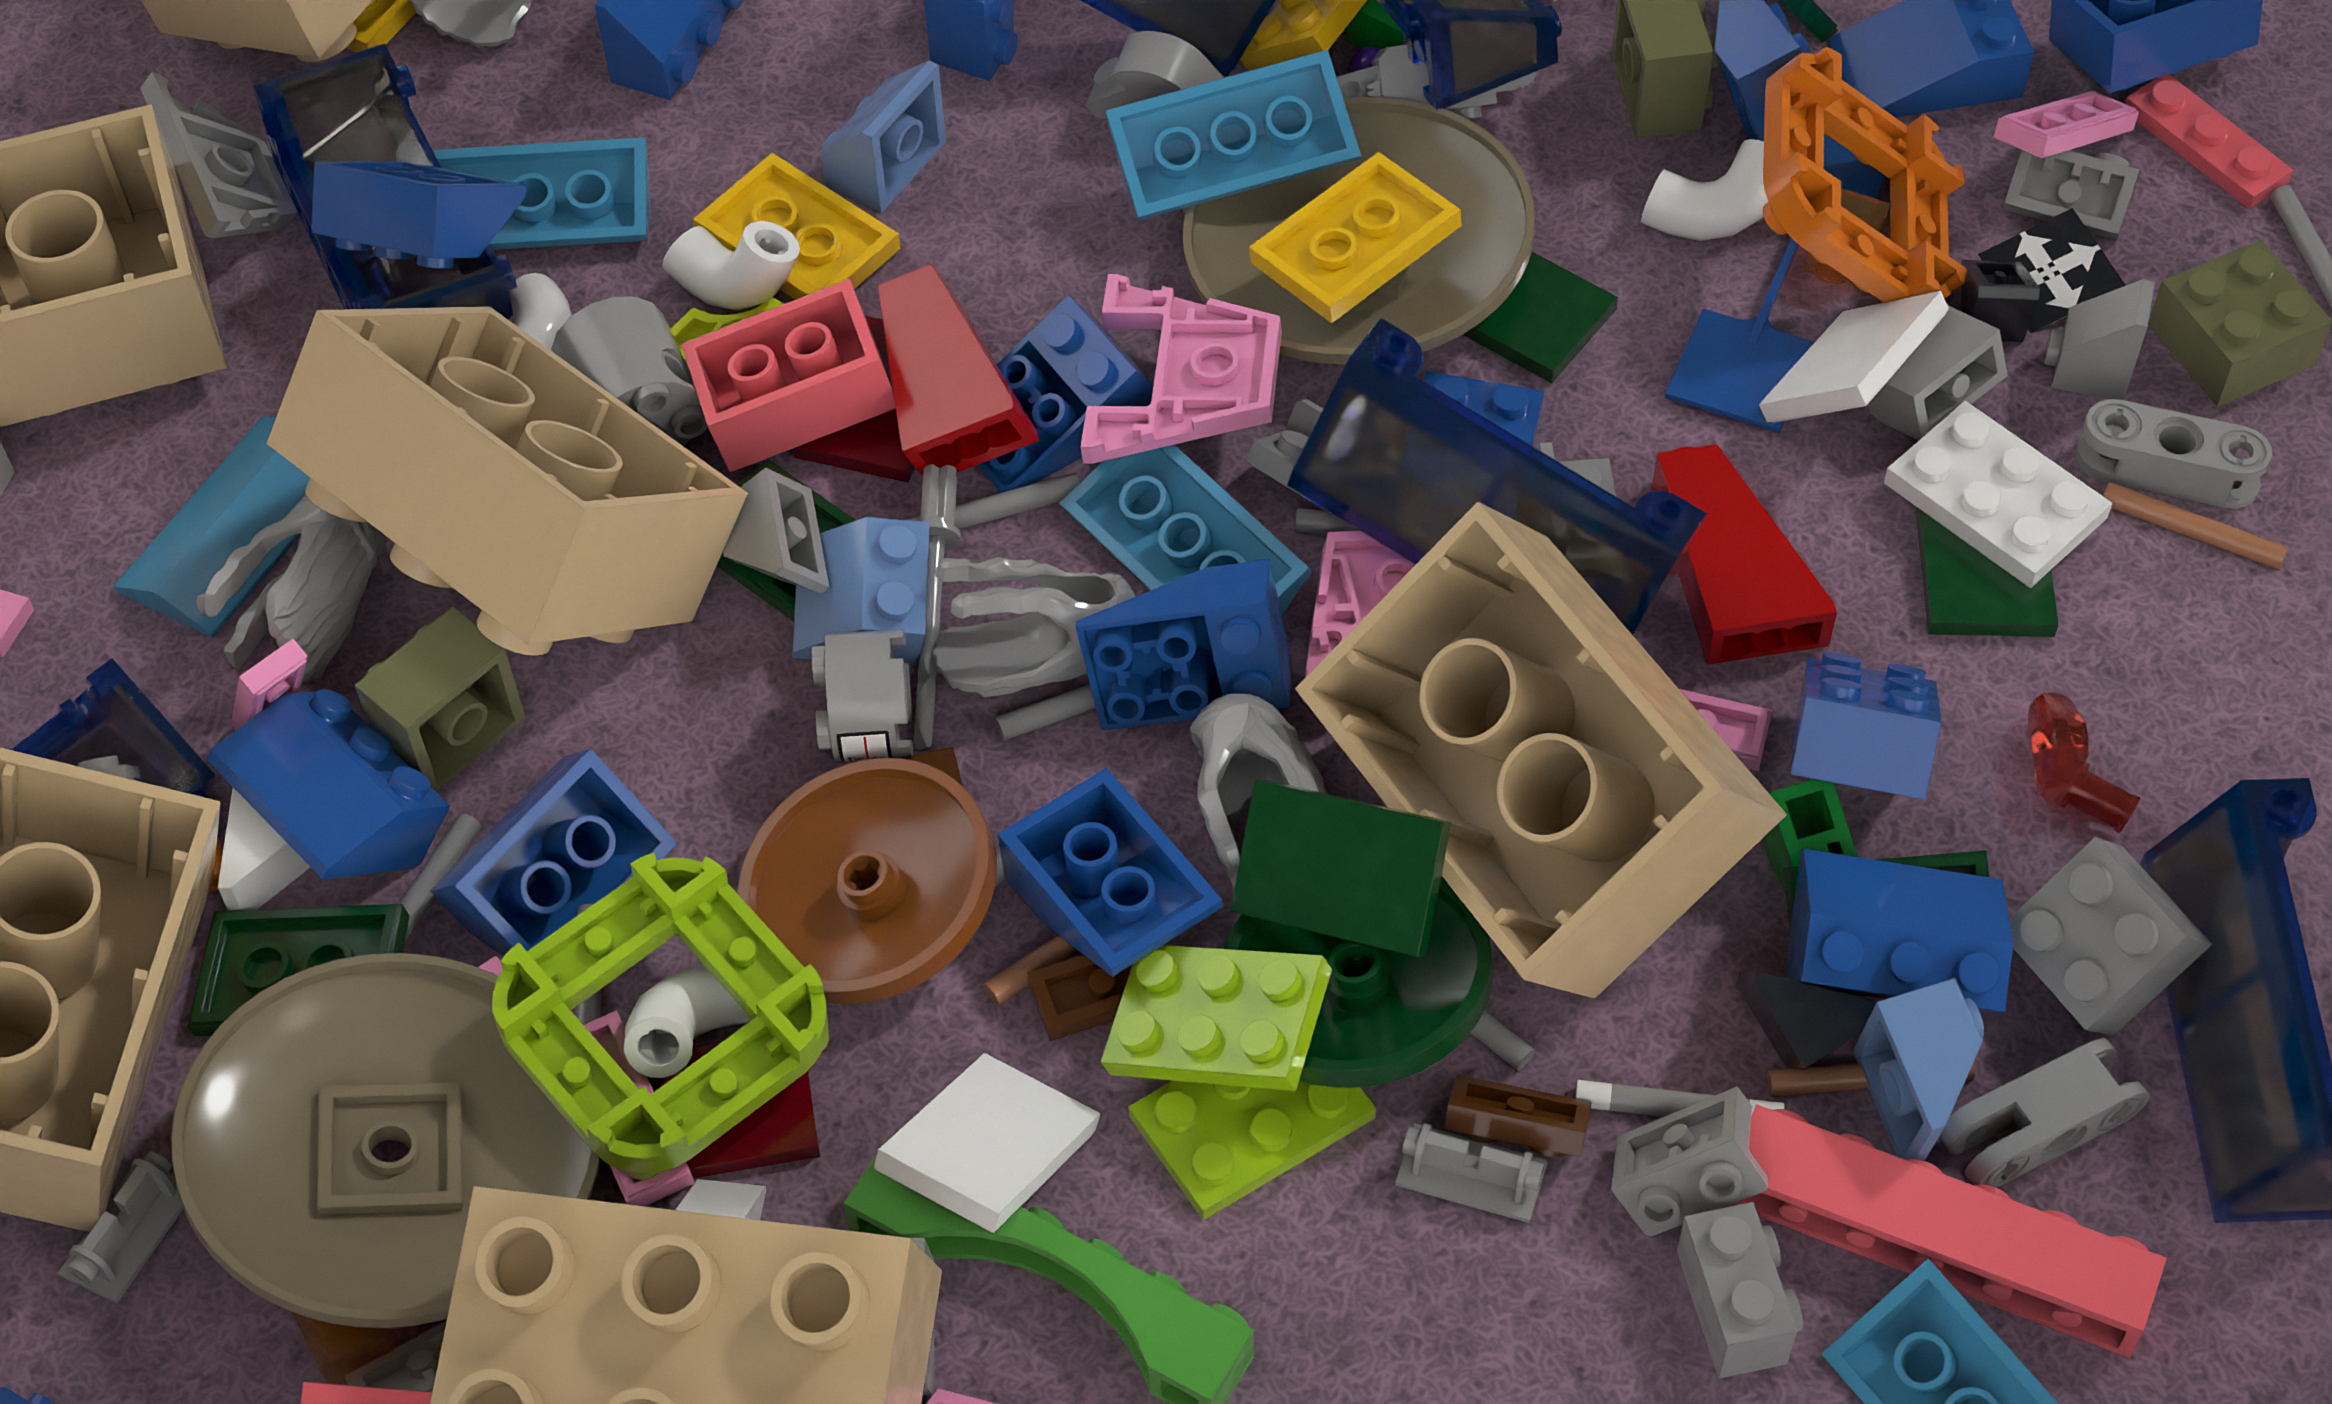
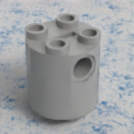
(635, 358)

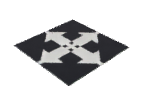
(2062, 263)

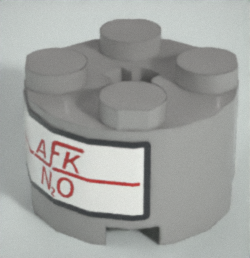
(864, 695)

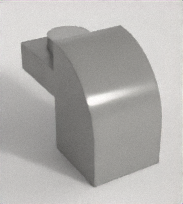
(1147, 68)

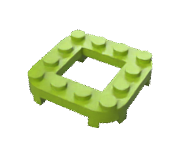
(719, 1090)

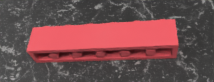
(1974, 1234)

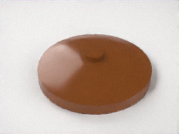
(873, 876)

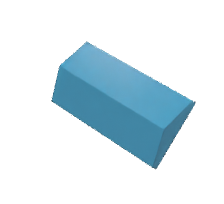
(1232, 135)
(572, 190)
(227, 511)
(1173, 520)
(1930, 1349)

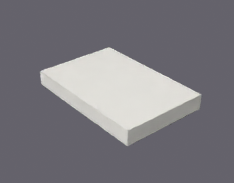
(1854, 358)
(987, 1142)

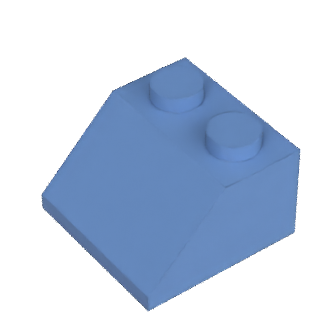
(887, 138)
(874, 582)
(1917, 1061)

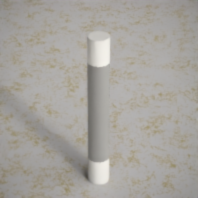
(1644, 1099)

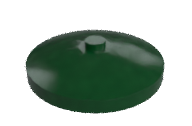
(1382, 1007)

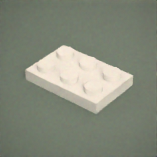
(1997, 493)

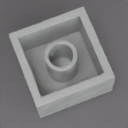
(2105, 937)

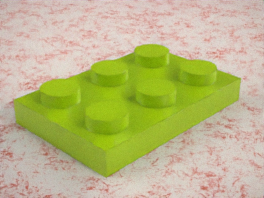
(1218, 1017)
(1237, 1138)

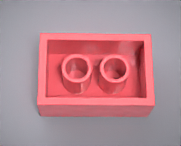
(789, 375)

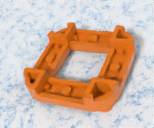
(1804, 200)

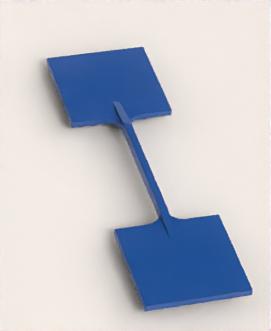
(1738, 361)

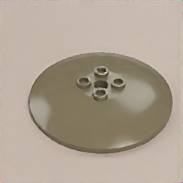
(1432, 297)
(300, 1092)

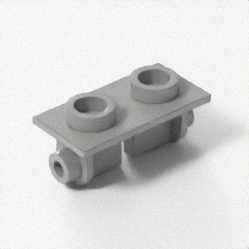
(1471, 1172)
(127, 1231)

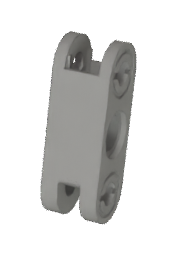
(2172, 453)
(2043, 1114)

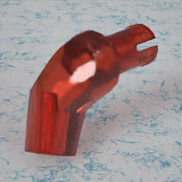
(2061, 767)

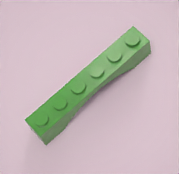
(1178, 1342)

